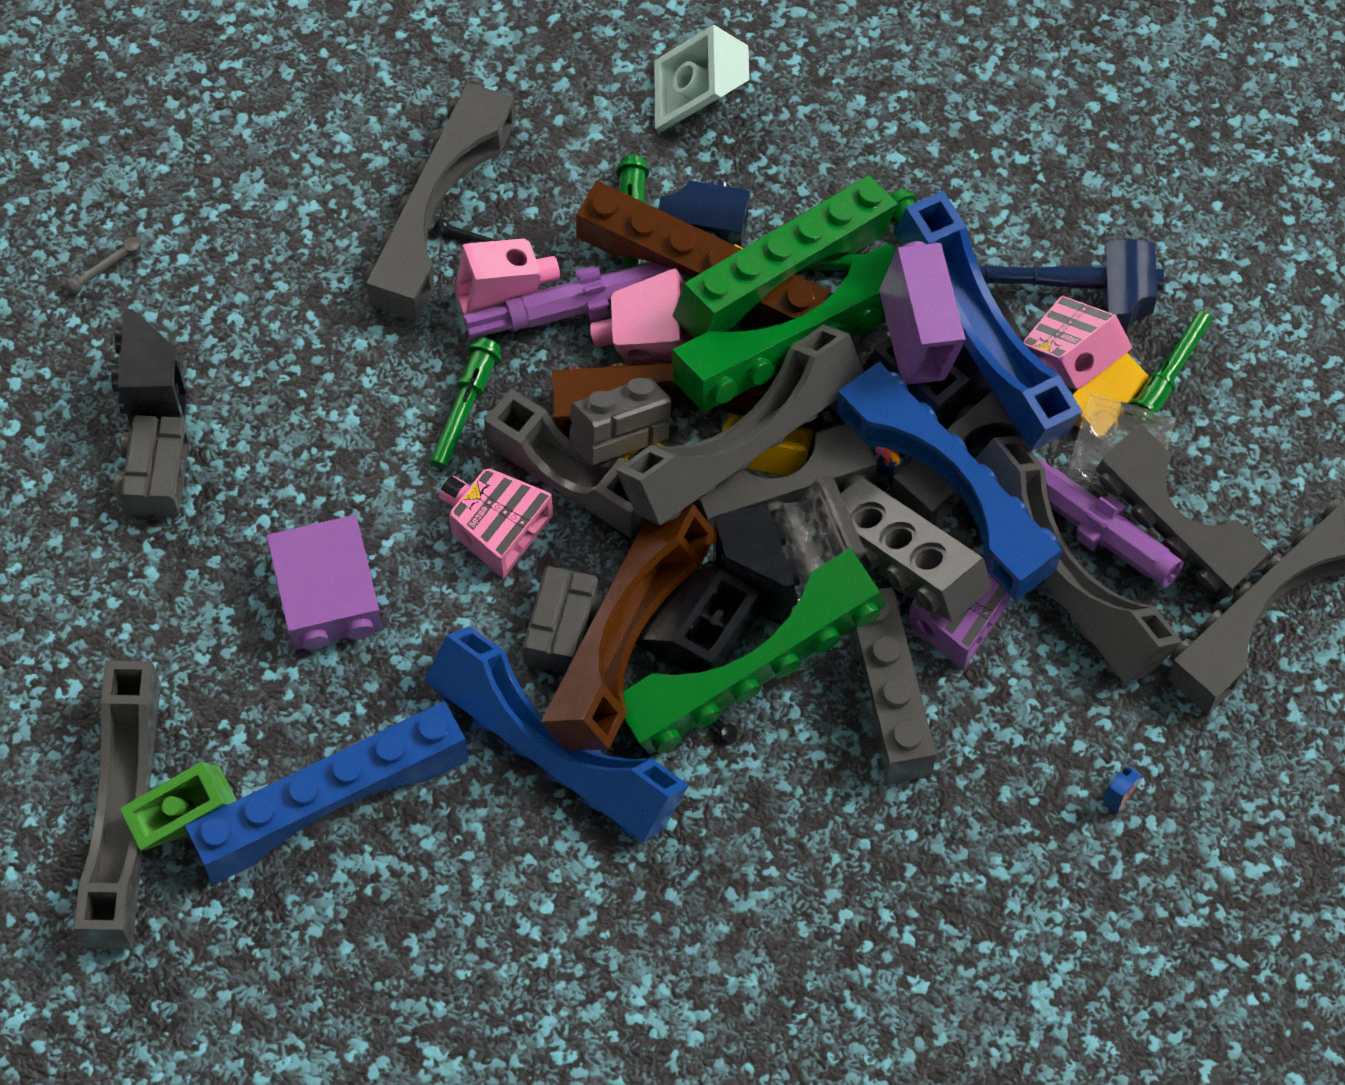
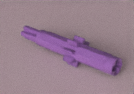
(587, 295)
(1105, 525)

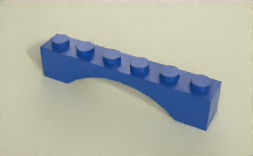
(1024, 385)
(889, 416)
(481, 682)
(259, 822)

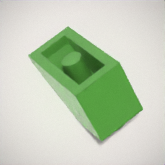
(166, 809)

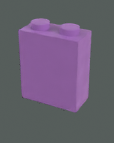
(921, 313)
(325, 583)

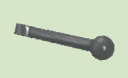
(131, 247)

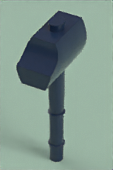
(711, 208)
(1127, 278)

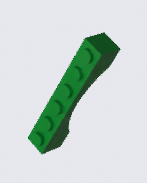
(735, 285)
(729, 363)
(833, 602)

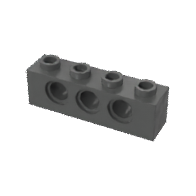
(915, 552)

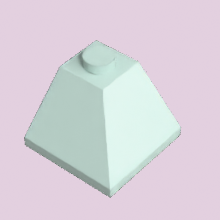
(697, 74)

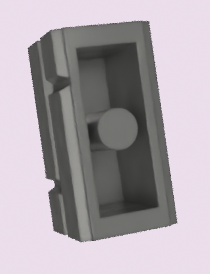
(619, 420)
(153, 466)
(560, 618)

